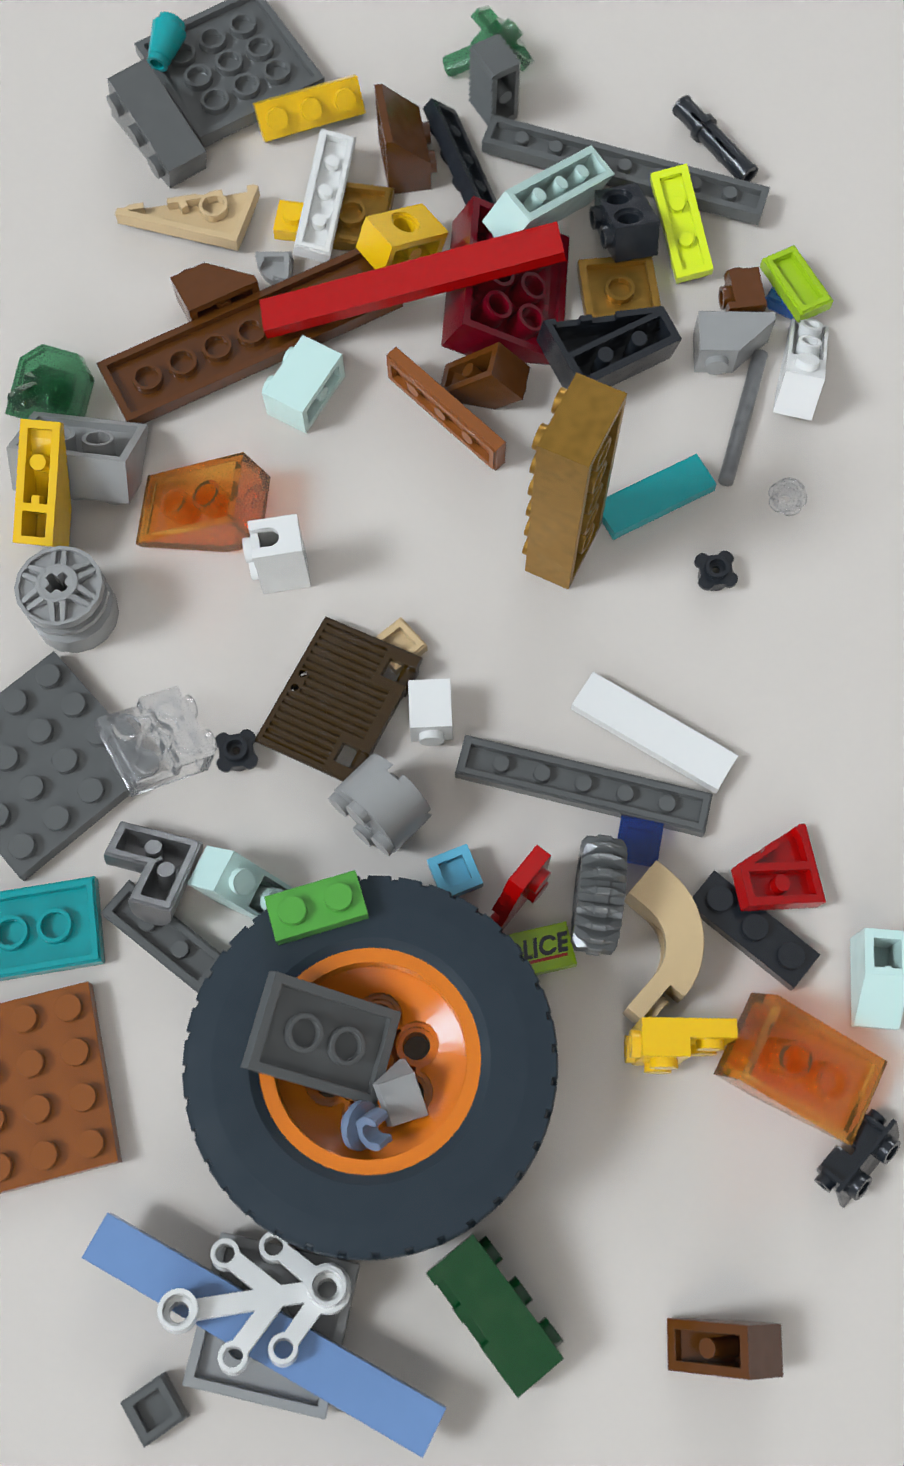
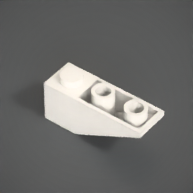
(802, 369)

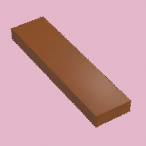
(446, 409)

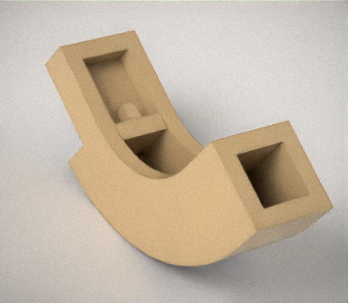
(679, 929)

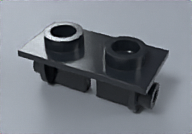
(852, 1172)

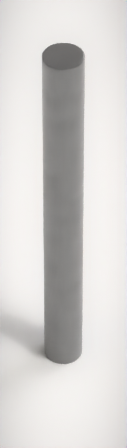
(742, 418)

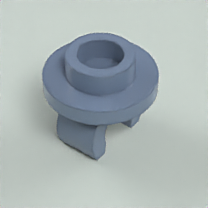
(361, 1126)

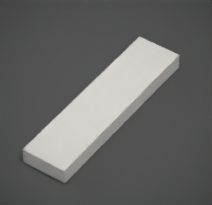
(324, 196)
(654, 732)

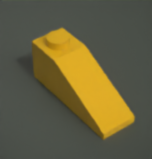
(42, 486)

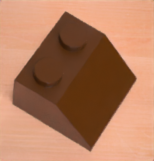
(403, 142)

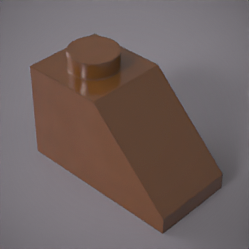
(210, 288)
(487, 378)
(725, 1348)

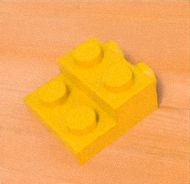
(668, 1041)

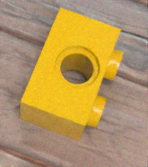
(400, 236)

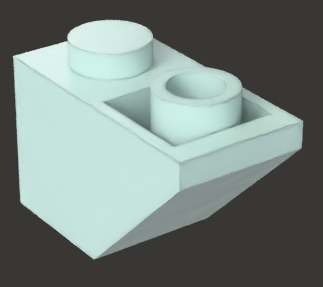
(234, 881)
(877, 978)

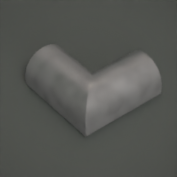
(164, 866)

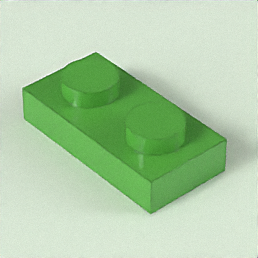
(316, 907)

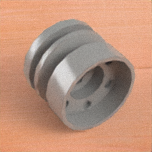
(72, 618)

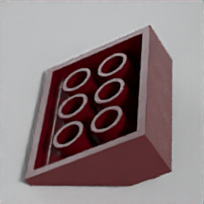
(504, 308)

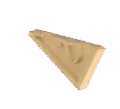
(196, 217)

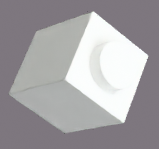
(430, 711)

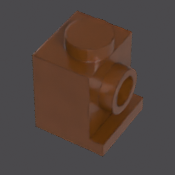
(742, 291)

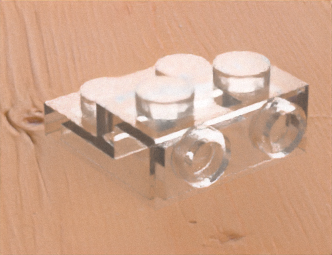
(157, 741)

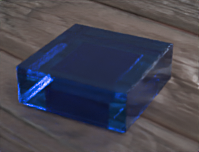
(641, 839)

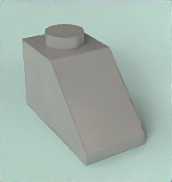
(728, 339)

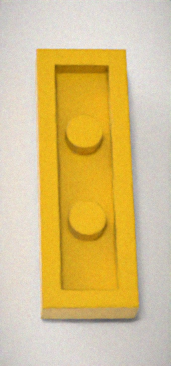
(309, 108)

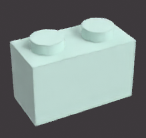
(303, 383)

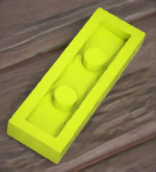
(681, 223)

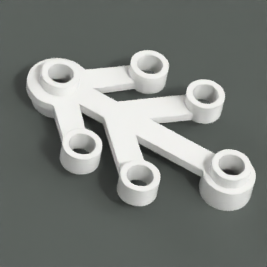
(264, 1300)

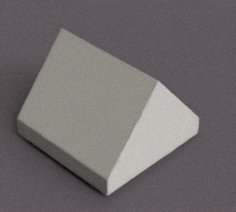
(400, 1094)

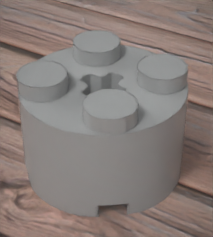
(381, 804)

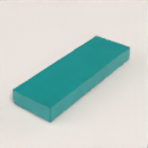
(656, 496)

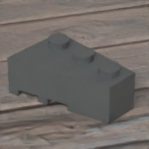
(155, 124)

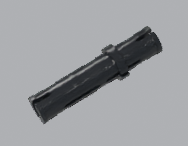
(705, 130)

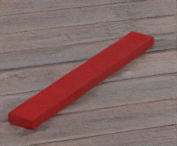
(412, 280)

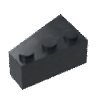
(610, 345)

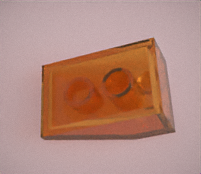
(203, 505)
(801, 1066)

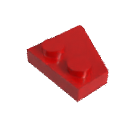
(780, 875)
(524, 884)

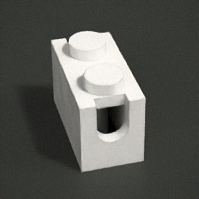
(277, 554)

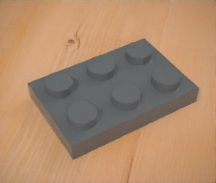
(320, 1038)

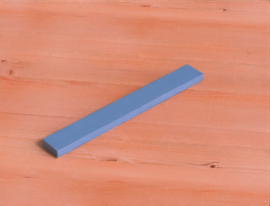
(321, 1364)

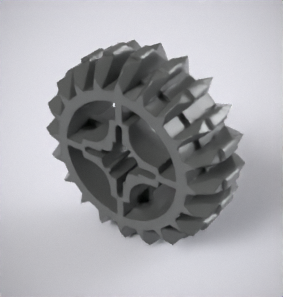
(599, 895)

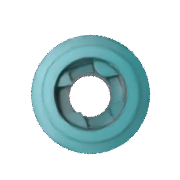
(165, 40)

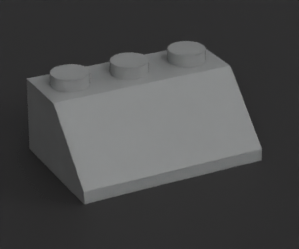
(101, 454)

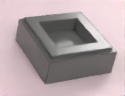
(154, 1409)

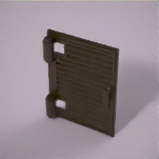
(338, 699)

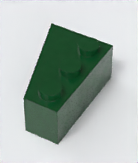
(497, 1313)

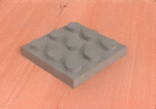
(257, 1381)

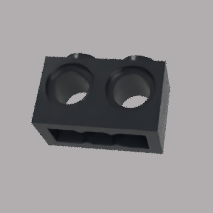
(625, 222)

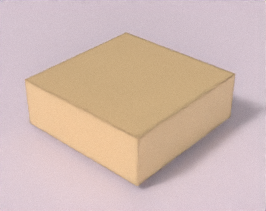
(404, 637)

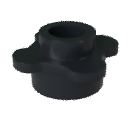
(715, 581)
(236, 762)

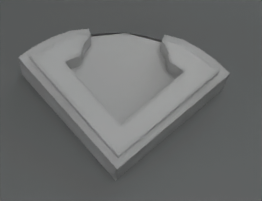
(275, 266)

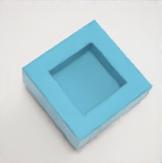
(455, 871)

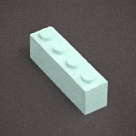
(550, 194)

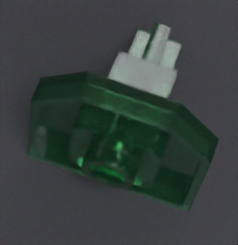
(491, 24)
(50, 383)

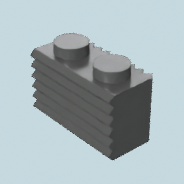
(494, 79)

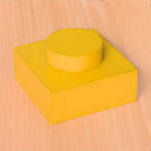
(287, 220)

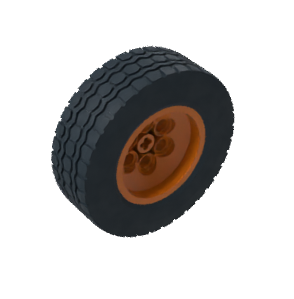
(482, 1081)

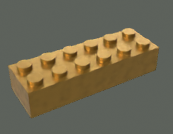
(571, 477)

